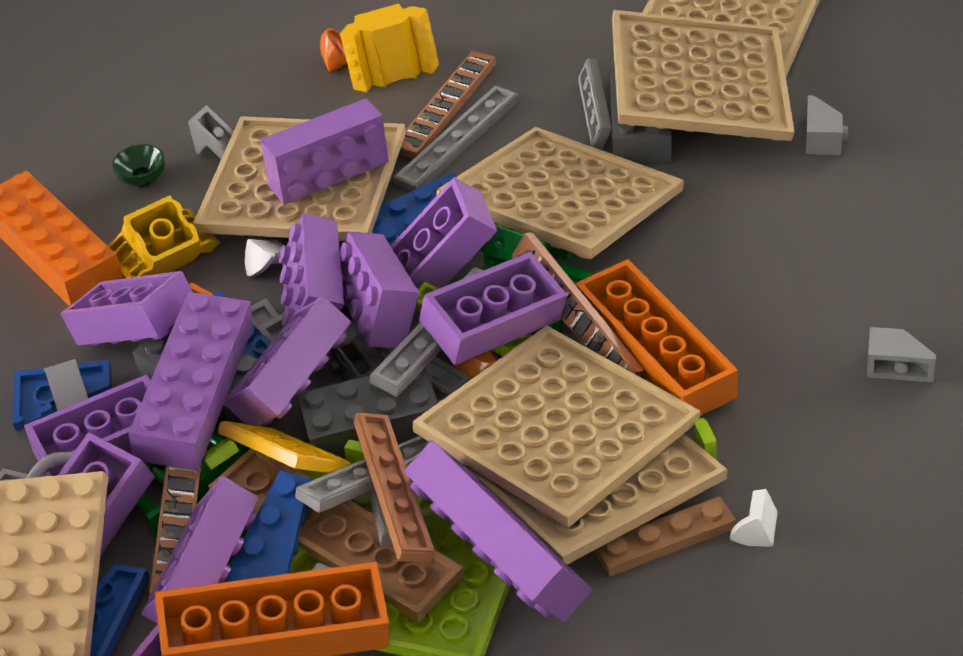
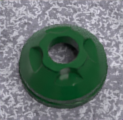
(137, 160)

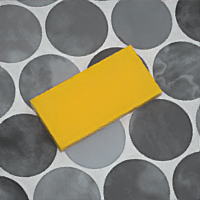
(282, 447)

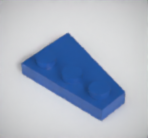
(34, 397)

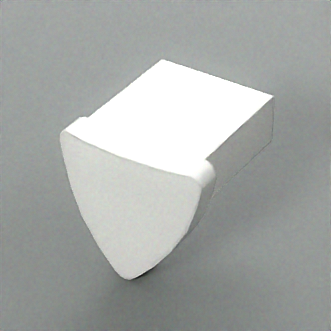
(260, 255)
(760, 525)

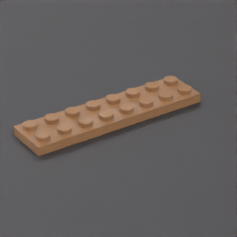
(350, 537)

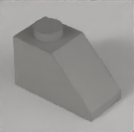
(824, 128)
(898, 356)

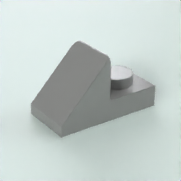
(209, 131)

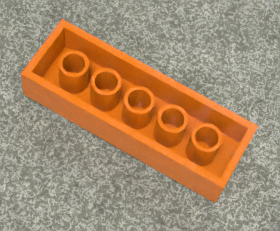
(53, 239)
(661, 338)
(277, 615)

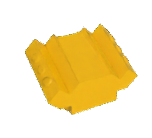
(389, 46)
(159, 239)

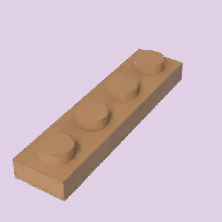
(666, 536)

